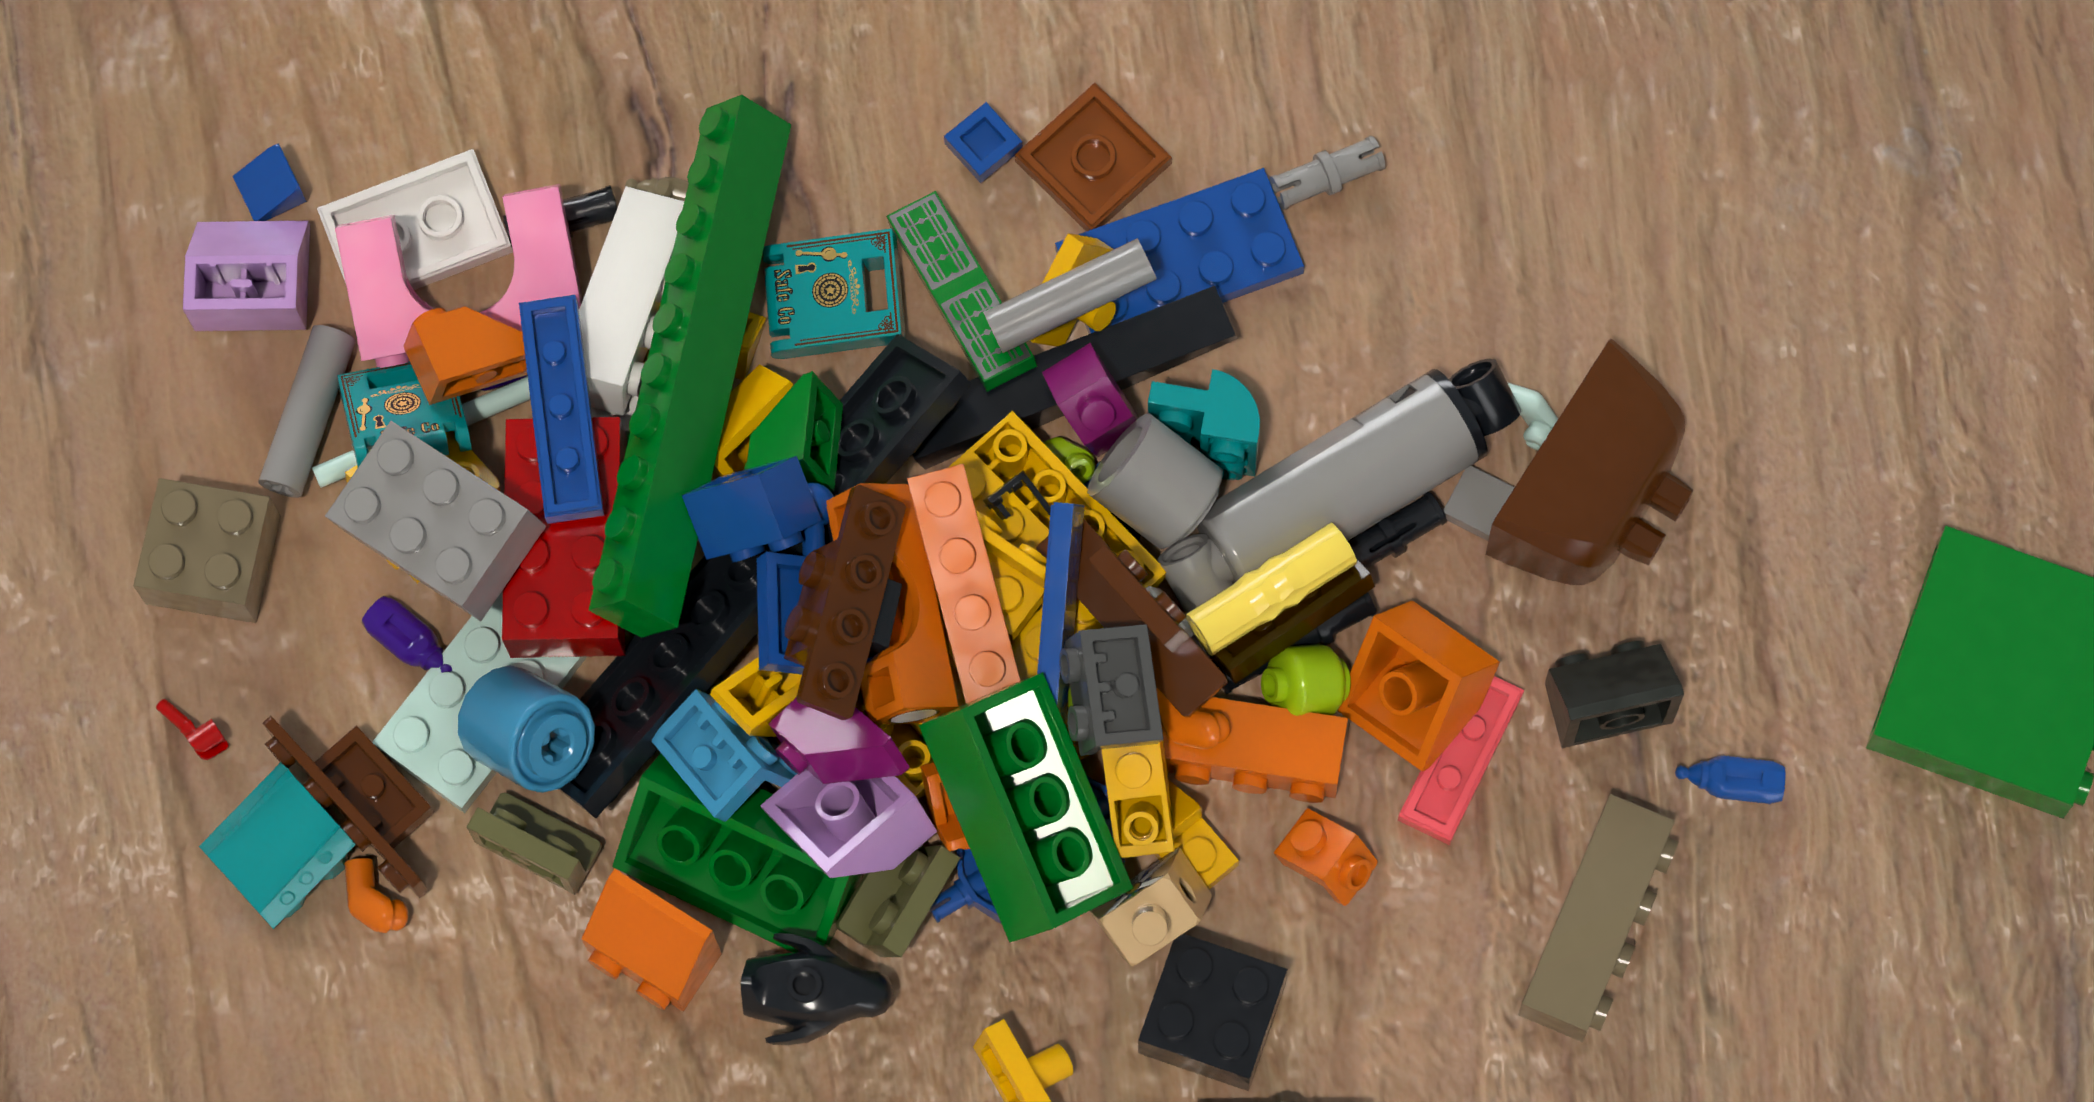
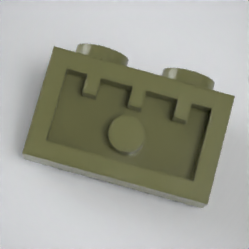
(535, 841)
(895, 902)

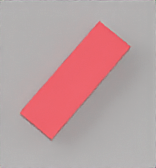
(1449, 785)

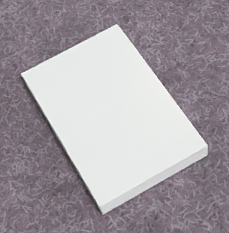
(440, 216)

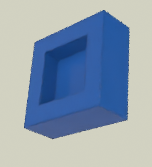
(983, 142)

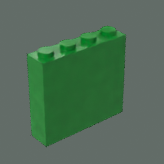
(1996, 676)

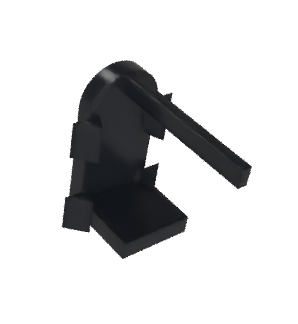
(995, 500)

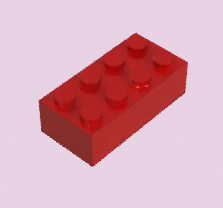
(553, 587)

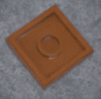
(1093, 159)

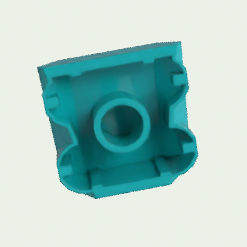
(278, 846)

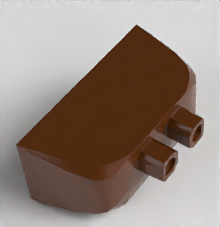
(1596, 478)

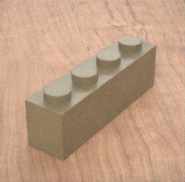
(1597, 918)

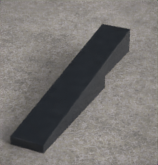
(1129, 350)

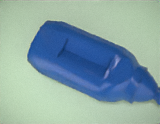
(1738, 778)

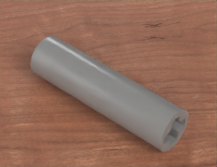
(1070, 295)
(306, 411)

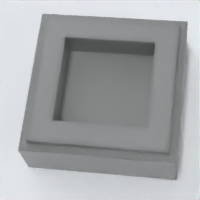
(1476, 501)

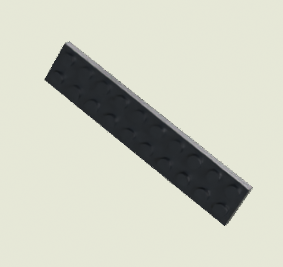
(881, 427)

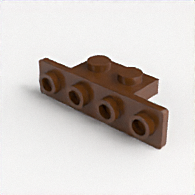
(1117, 598)
(842, 603)
(366, 790)

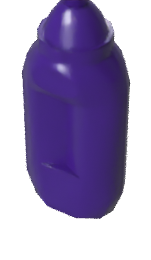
(404, 634)

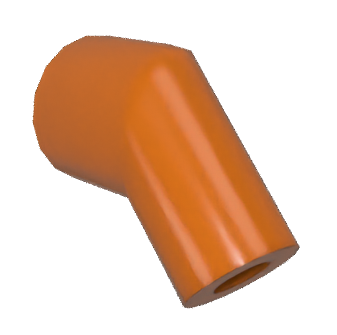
(1199, 731)
(369, 904)

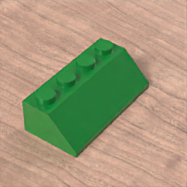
(1026, 808)
(731, 868)

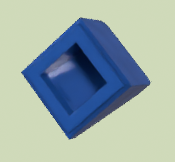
(269, 185)

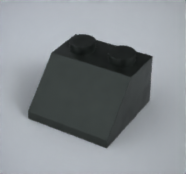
(1612, 693)

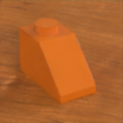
(462, 352)

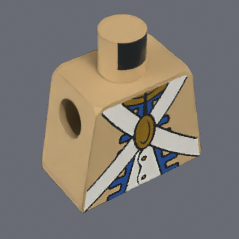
(1155, 909)

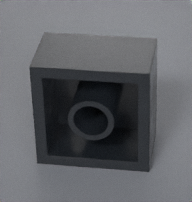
(1212, 1011)

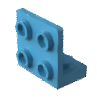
(718, 755)

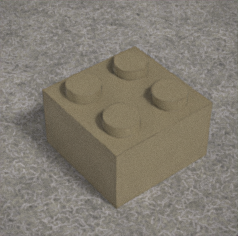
(207, 550)

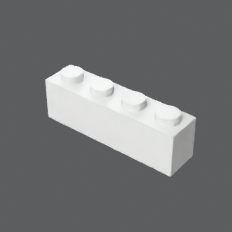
(626, 296)

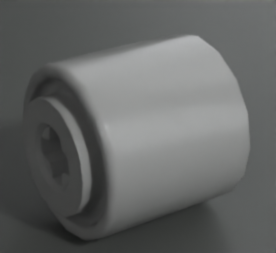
(1156, 482)

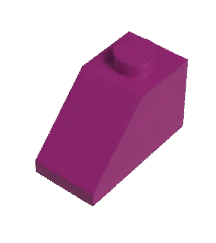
(1090, 399)
(835, 747)

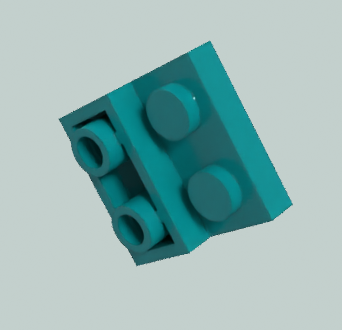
(1216, 419)

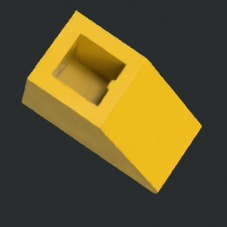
(1139, 799)

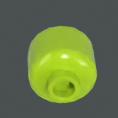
(1306, 680)

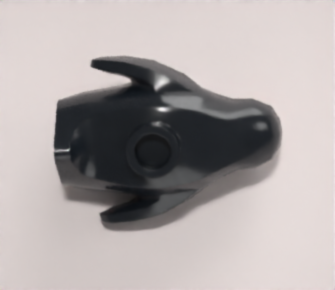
(810, 990)

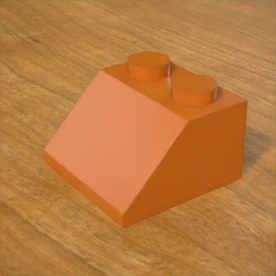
(1416, 683)
(649, 943)

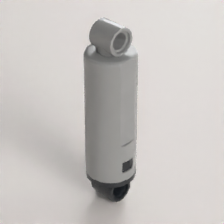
(1346, 477)

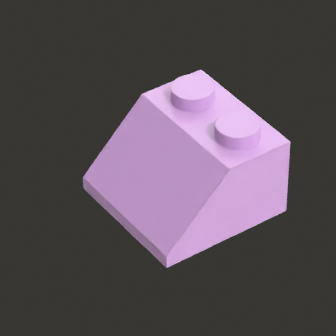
(851, 823)

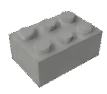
(435, 520)

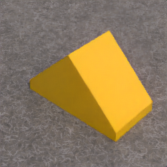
(756, 697)

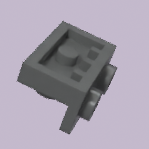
(1111, 689)

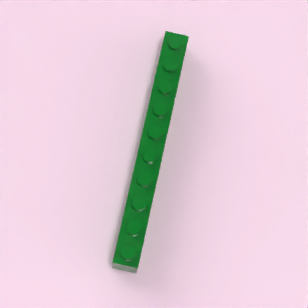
(690, 366)

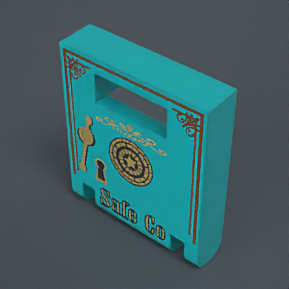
(822, 294)
(394, 394)

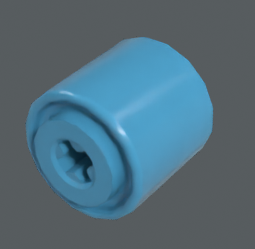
(526, 729)

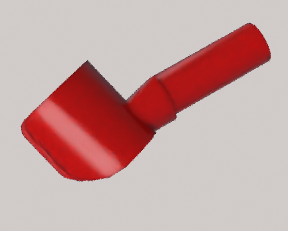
(205, 739)

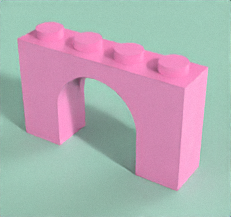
(387, 305)

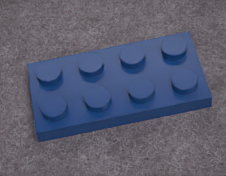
(1210, 238)

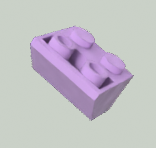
(247, 276)

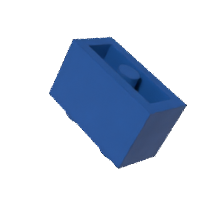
(752, 509)

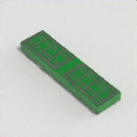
(957, 287)

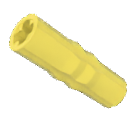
(1271, 589)

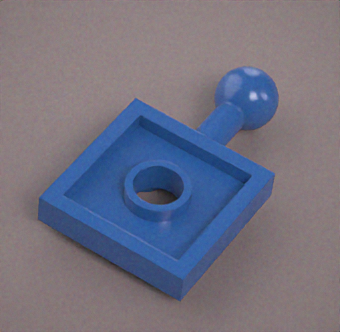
(780, 590)

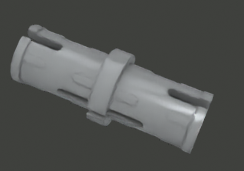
(1327, 172)

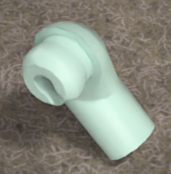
(1535, 413)

